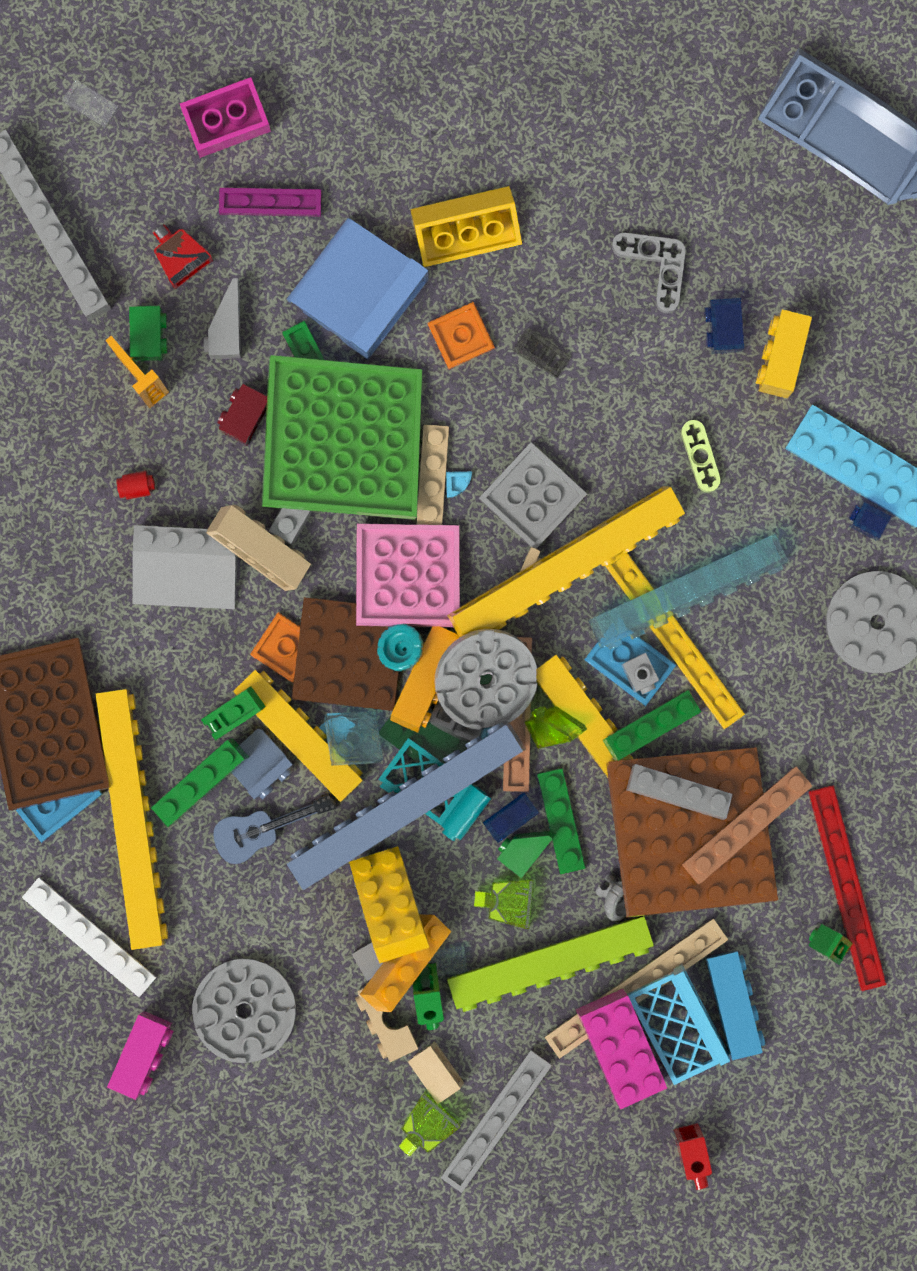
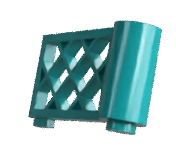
(463, 808)

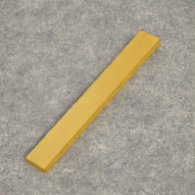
(679, 646)

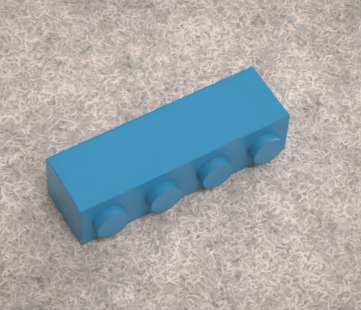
(734, 1004)

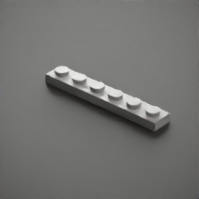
(496, 1121)

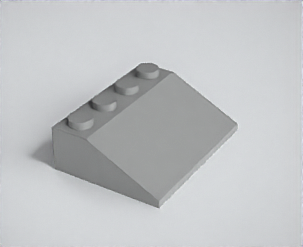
(182, 568)

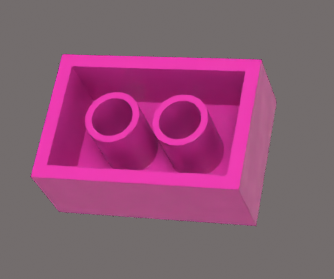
(225, 117)
(140, 1055)

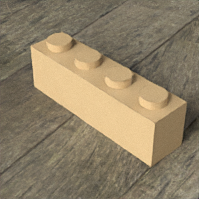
(258, 547)

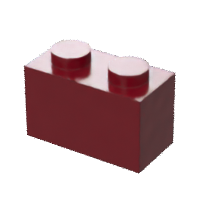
(243, 415)

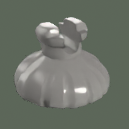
(614, 901)

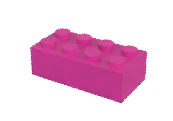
(621, 1048)

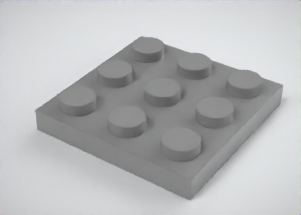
(532, 496)

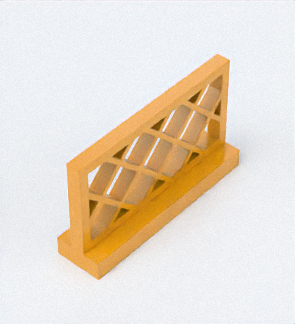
(149, 386)

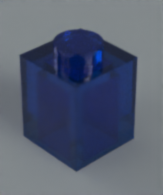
(869, 520)

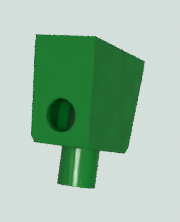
(428, 1003)

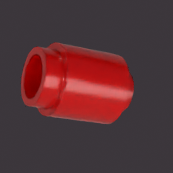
(135, 485)

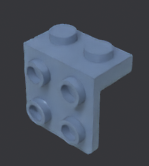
(263, 766)

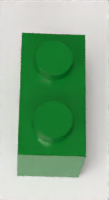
(147, 333)

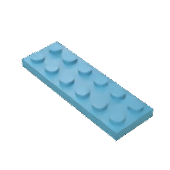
(857, 463)

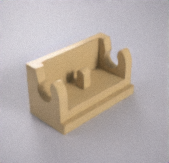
(436, 1072)

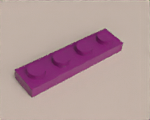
(270, 202)

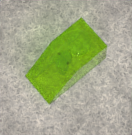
(553, 727)

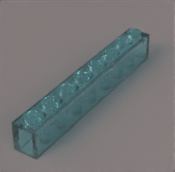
(682, 593)

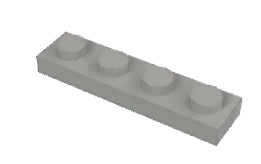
(679, 792)

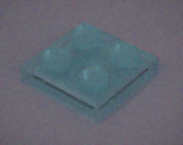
(353, 738)

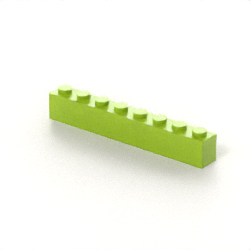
(550, 962)

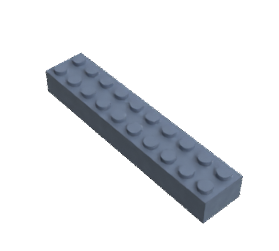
(402, 808)

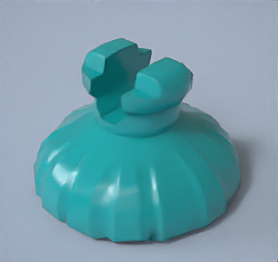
(393, 645)

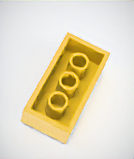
(388, 904)

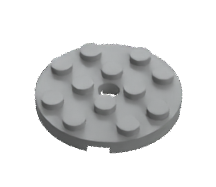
(850, 626)
(481, 654)
(217, 1016)

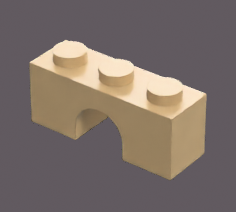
(394, 1041)

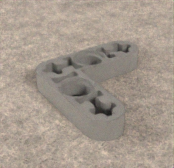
(667, 263)

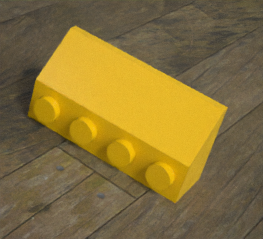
(466, 226)

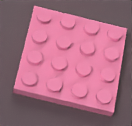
(406, 574)

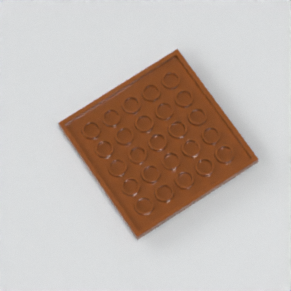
(661, 836)

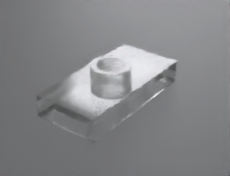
(90, 104)

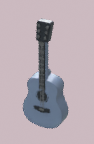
(242, 837)

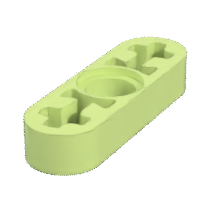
(706, 447)

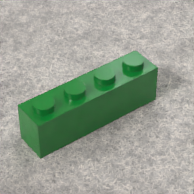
(200, 782)

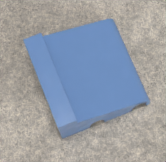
(359, 287)

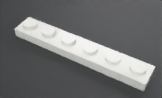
(89, 937)

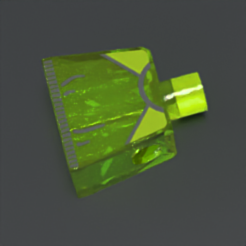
(508, 902)
(427, 1125)

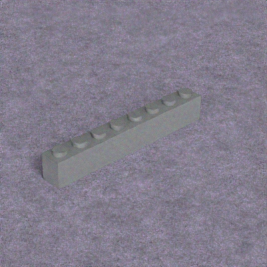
(50, 230)

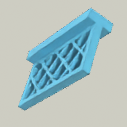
(700, 1019)

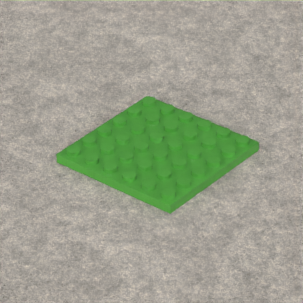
(342, 437)

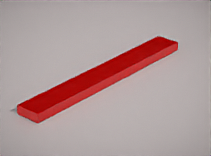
(847, 888)

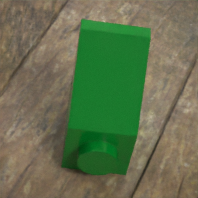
(523, 850)
(829, 943)

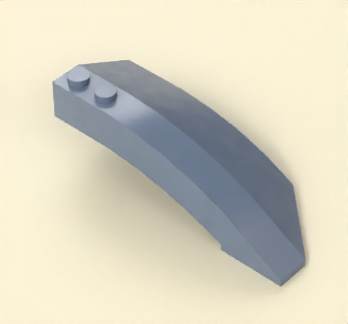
(845, 127)

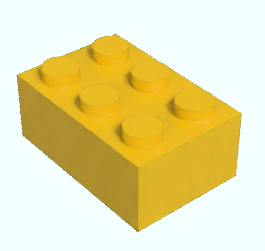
(783, 353)

